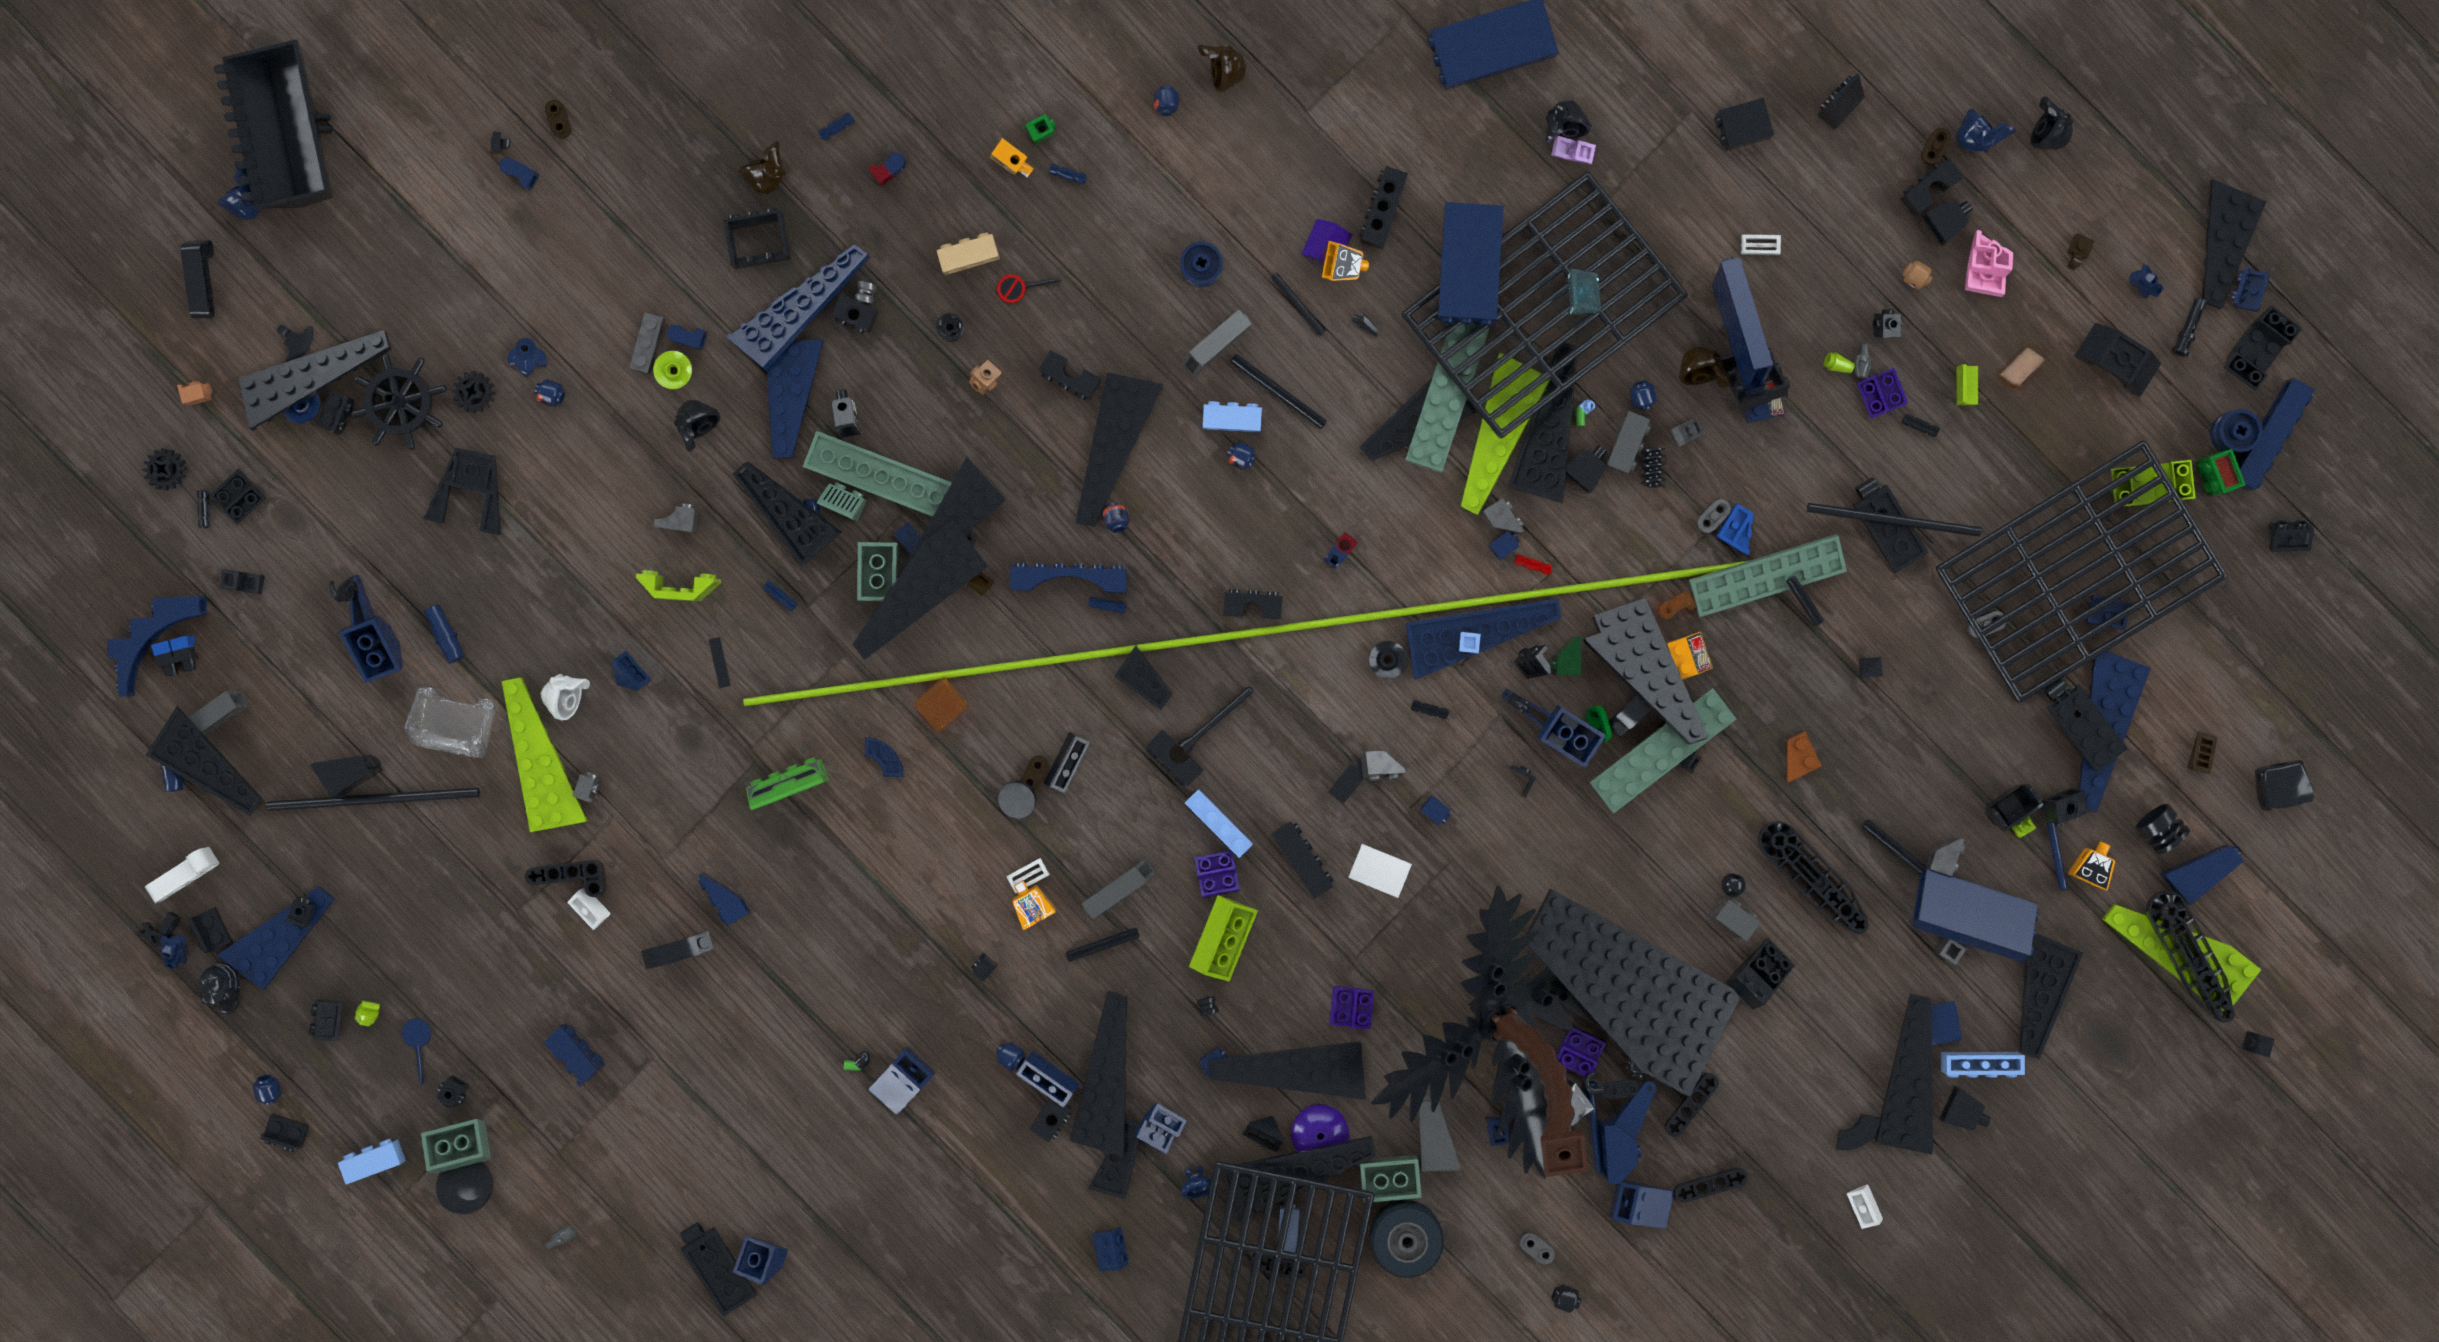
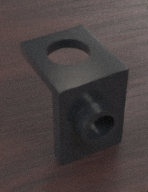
(1526, 772)

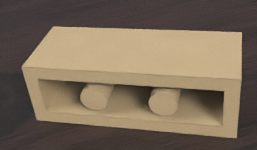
(968, 253)

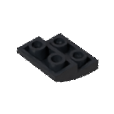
(237, 496)

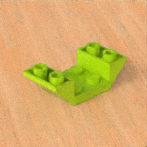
(2178, 472)
(654, 585)

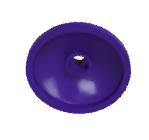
(1317, 1120)

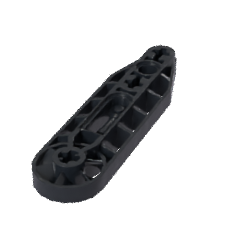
(1821, 885)
(2197, 965)

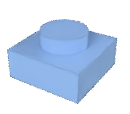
(1469, 642)

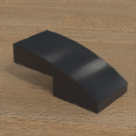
(241, 581)
(1347, 782)

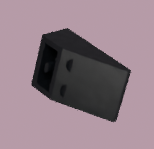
(1842, 101)
(1760, 974)

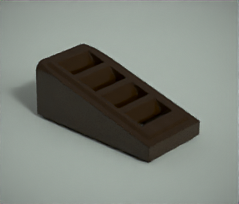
(2208, 761)

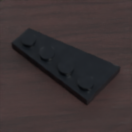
(1116, 1171)

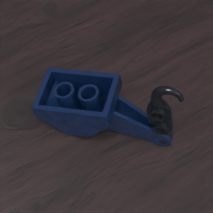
(368, 637)
(1562, 730)
(1619, 1135)

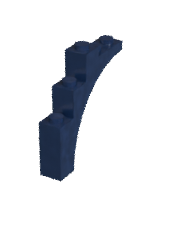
(145, 631)

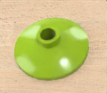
(664, 365)

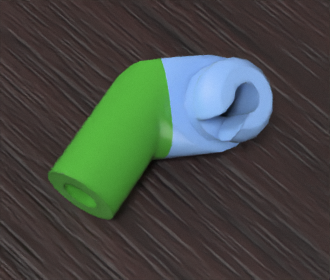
(1582, 410)

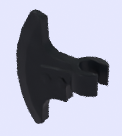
(296, 342)

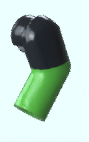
(860, 1063)

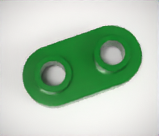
(1598, 719)

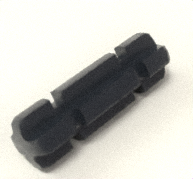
(1920, 425)
(203, 508)
(1429, 709)

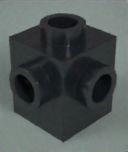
(1887, 324)
(452, 1092)

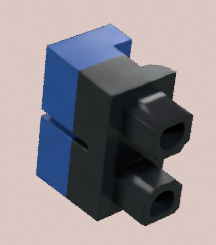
(174, 652)

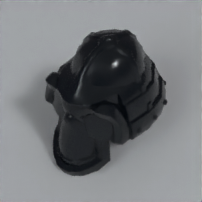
(1566, 121)
(2053, 128)
(694, 421)
(220, 987)

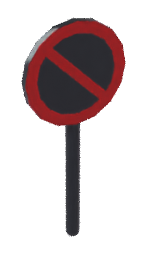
(1012, 287)

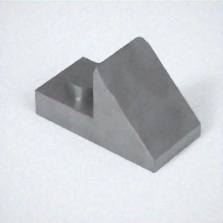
(1687, 432)

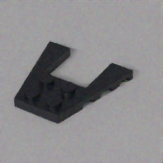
(471, 472)

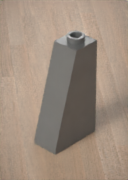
(1216, 343)
(219, 711)
(1118, 888)
(1434, 1140)

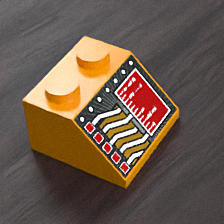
(1690, 655)

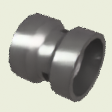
(868, 289)

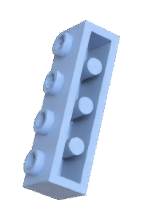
(1982, 1063)

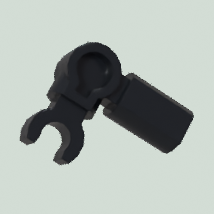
(165, 929)

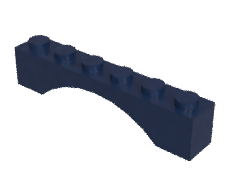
(1027, 578)

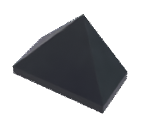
(1265, 1132)

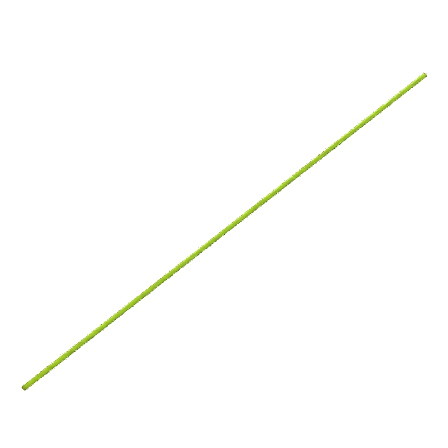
(1236, 634)

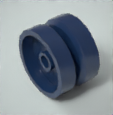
(1198, 253)
(2236, 431)

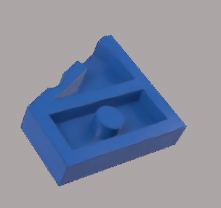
(1737, 529)

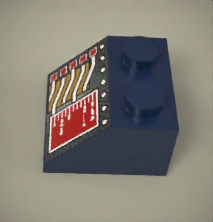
(1764, 411)

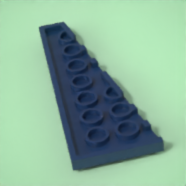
(1436, 640)

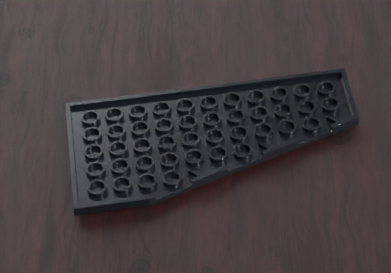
(1640, 995)

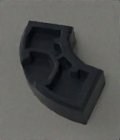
(1858, 1134)

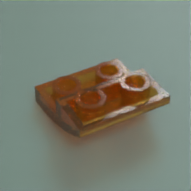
(941, 704)

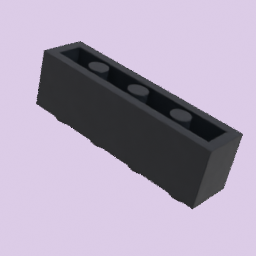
(1302, 859)

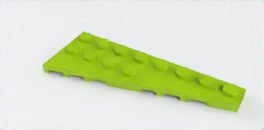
(1493, 452)
(542, 775)

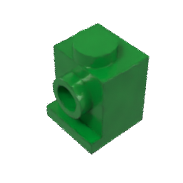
(1034, 126)

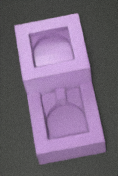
(1573, 150)

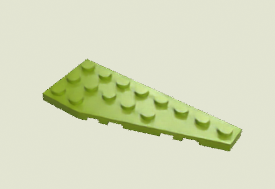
(2139, 931)

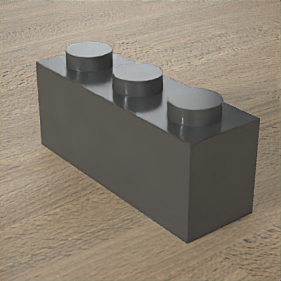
(1628, 443)

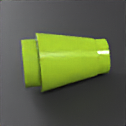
(1838, 363)

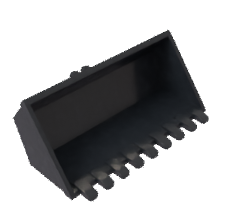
(275, 127)

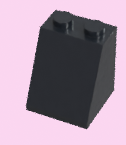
(346, 774)

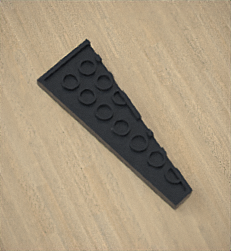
(286, 384)
(1908, 1099)
(1102, 1101)

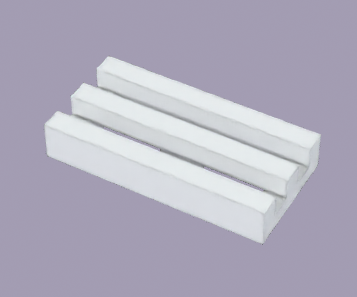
(1777, 245)
(1042, 867)

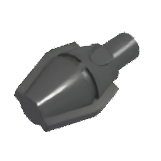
(1862, 362)
(562, 1237)

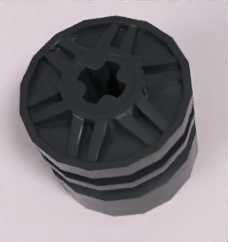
(2162, 828)

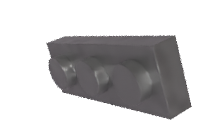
(647, 343)

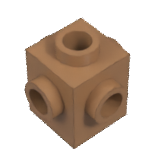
(984, 377)

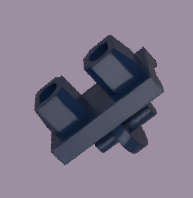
(2146, 282)
(173, 951)

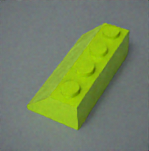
(1223, 938)

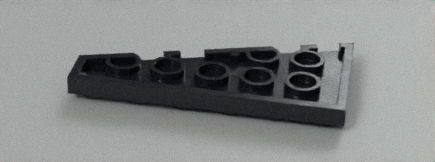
(793, 521)
(2045, 988)

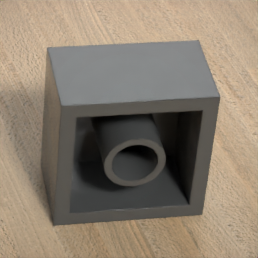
(1737, 920)

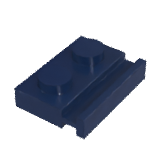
(2108, 612)

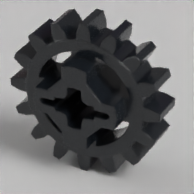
(477, 385)
(174, 469)

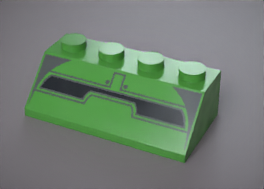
(787, 783)

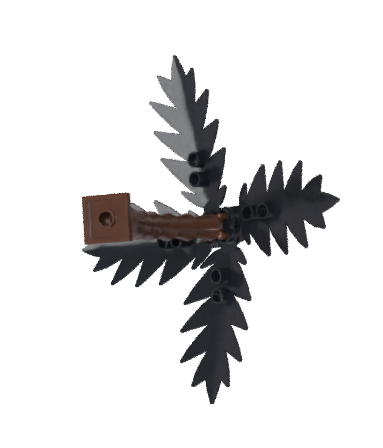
(1521, 1049)

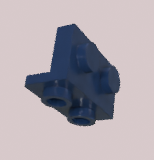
(2250, 290)
(1110, 1249)

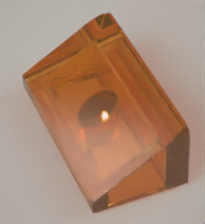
(2022, 367)

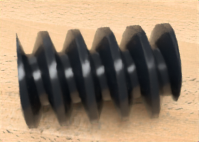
(1653, 467)

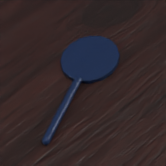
(417, 1034)

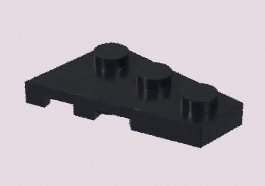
(1143, 679)

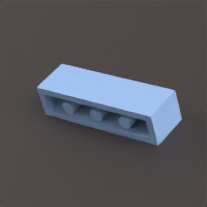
(1218, 823)

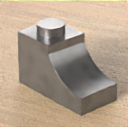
(682, 519)

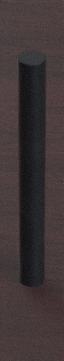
(1298, 304)

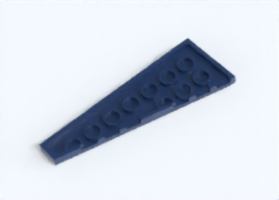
(789, 315)
(2115, 692)

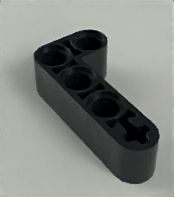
(197, 277)
(565, 875)

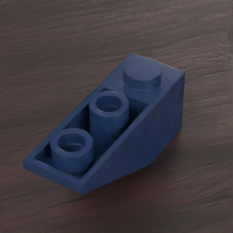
(728, 902)

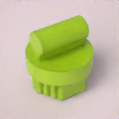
(367, 1013)

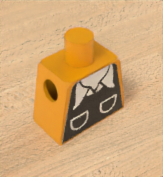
(1343, 262)
(2094, 866)

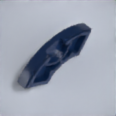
(884, 756)

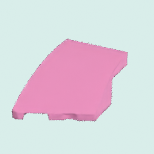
(1988, 266)

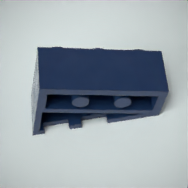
(574, 1053)

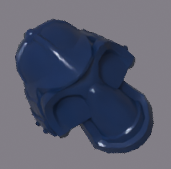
(1978, 135)
(233, 200)

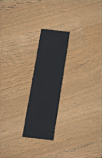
(719, 662)

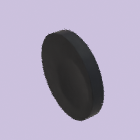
(465, 1188)

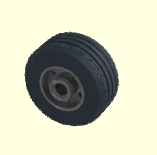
(1412, 1256)

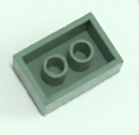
(876, 569)
(455, 1146)
(1391, 1178)

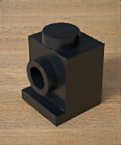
(308, 910)
(983, 967)
(2258, 1044)

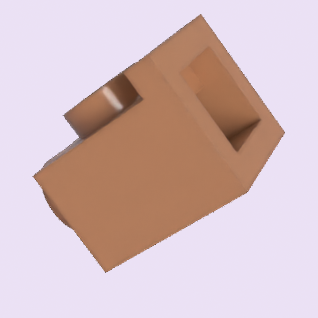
(195, 393)

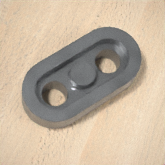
(1713, 516)
(1985, 620)
(1538, 1248)

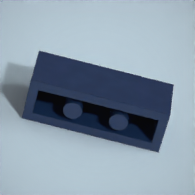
(1047, 1079)

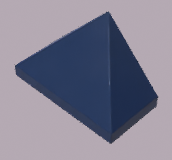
(629, 673)
(1496, 1137)

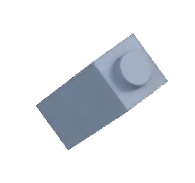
(1292, 1234)

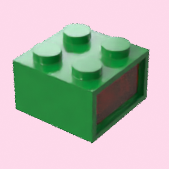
(2220, 472)

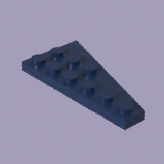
(788, 390)
(269, 946)

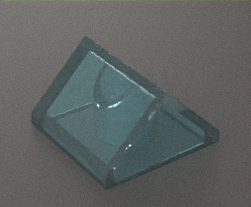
(1583, 292)

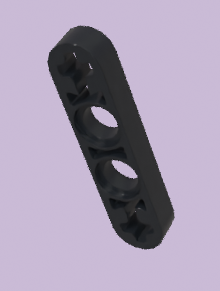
(1694, 1106)
(1710, 1185)

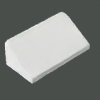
(588, 908)
(1865, 1207)

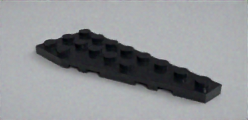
(932, 575)

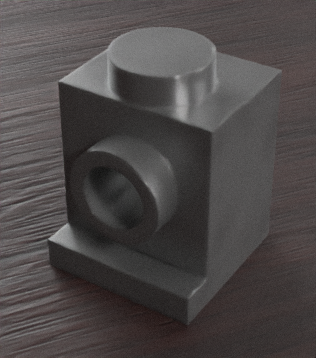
(587, 787)

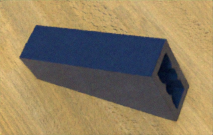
(2201, 873)

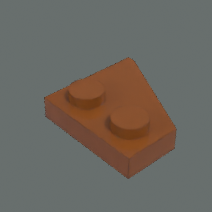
(1800, 757)

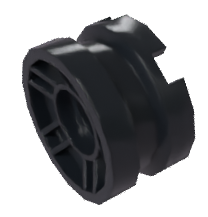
(953, 319)

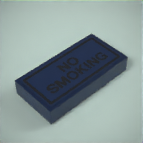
(907, 537)

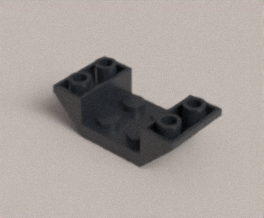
(2261, 346)
(2119, 357)

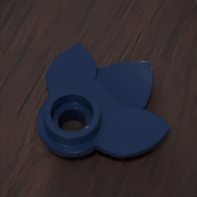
(527, 359)

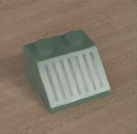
(842, 502)

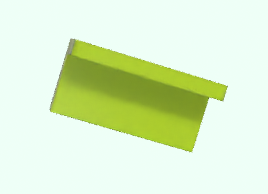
(1967, 385)

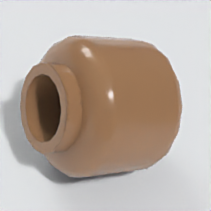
(1917, 275)

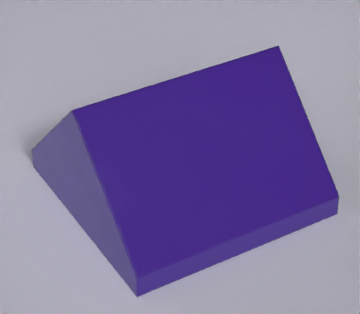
(1321, 234)

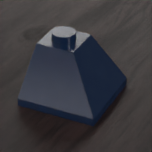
(759, 1260)

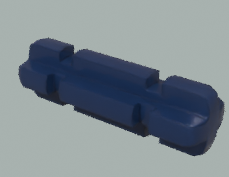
(836, 126)
(1067, 174)
(780, 596)
(1107, 605)

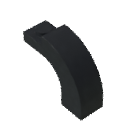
(1628, 715)
(677, 950)

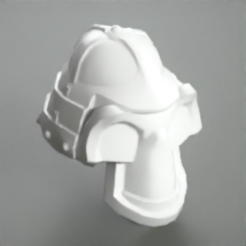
(563, 695)

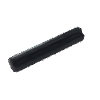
(1804, 600)

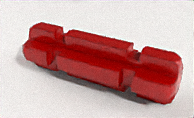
(1533, 564)

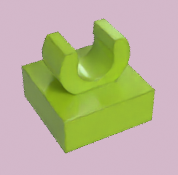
(2024, 827)

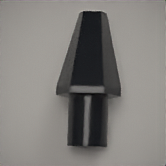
(1365, 323)

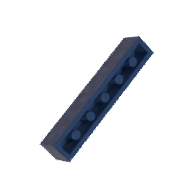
(2276, 428)

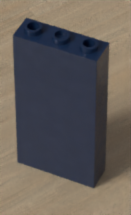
(1492, 43)
(1470, 263)
(1742, 323)
(1975, 915)

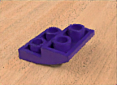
(1882, 393)
(1217, 874)
(1351, 1007)
(1580, 1051)

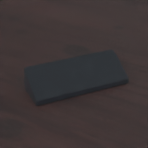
(1066, 762)

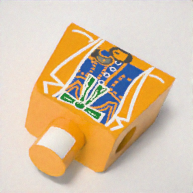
(1004, 152)
(1031, 905)

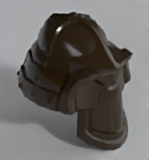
(1226, 65)
(764, 173)
(1702, 366)

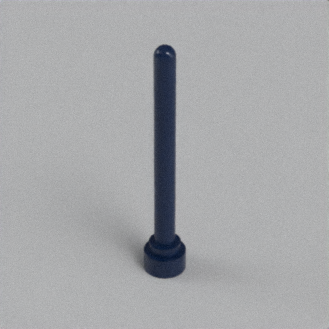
(2056, 855)
(1594, 1129)

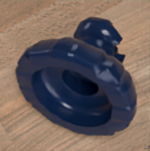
(1196, 1185)

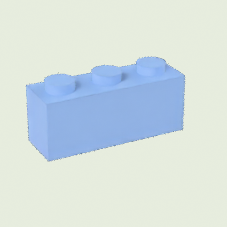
(1232, 417)
(371, 1160)

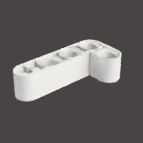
(195, 866)

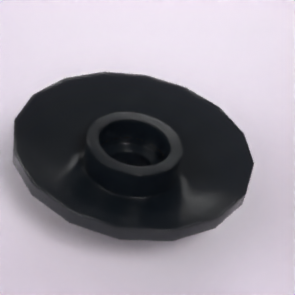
(1397, 656)

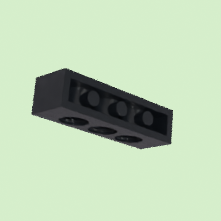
(1378, 237)

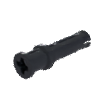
(2187, 335)

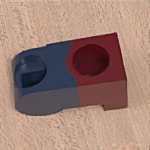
(889, 169)
(1340, 550)

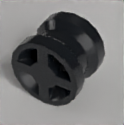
(1207, 1006)

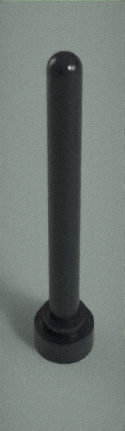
(1188, 743)

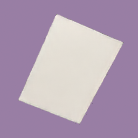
(1380, 870)

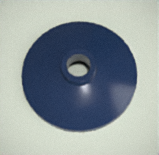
(301, 416)

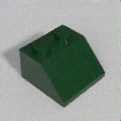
(1568, 658)

